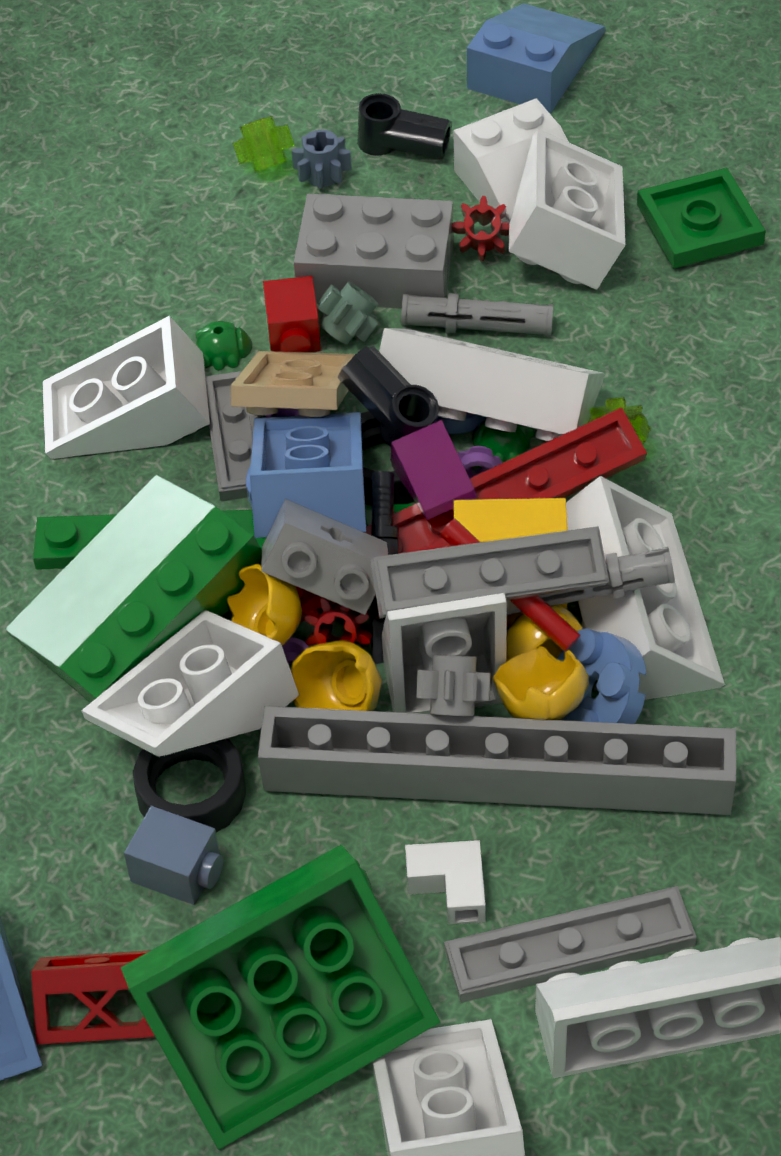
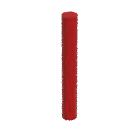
(533, 607)

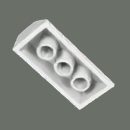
(494, 382)
(658, 619)
(660, 1006)

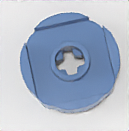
(618, 669)

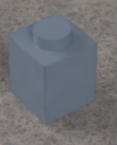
(174, 855)

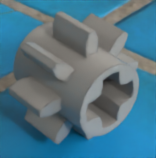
(453, 685)

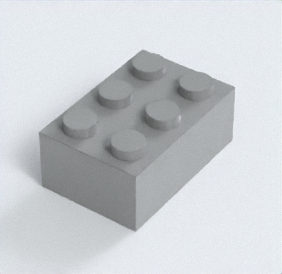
(377, 244)

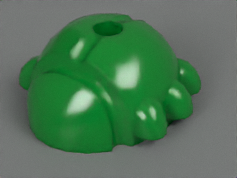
(223, 344)
(503, 443)

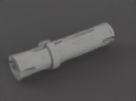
(476, 314)
(624, 575)

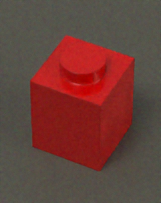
(292, 315)

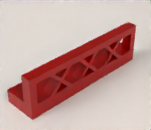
(80, 976)

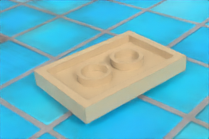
(291, 381)

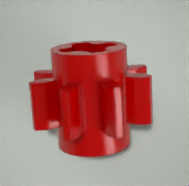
(483, 215)
(324, 628)

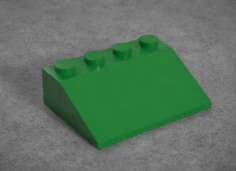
(136, 587)
(280, 995)

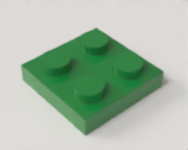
(700, 217)

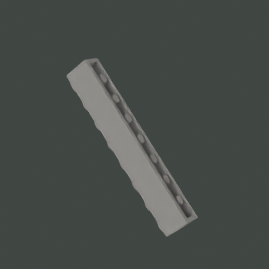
(498, 760)

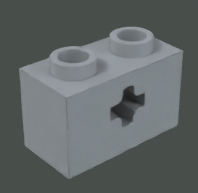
(322, 556)

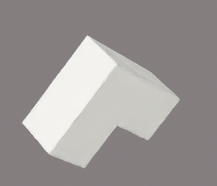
(453, 870)

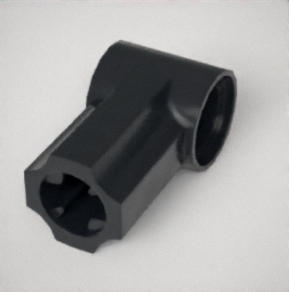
(389, 128)
(388, 394)

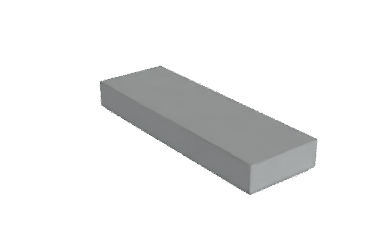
(230, 435)

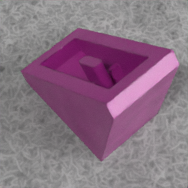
(431, 470)

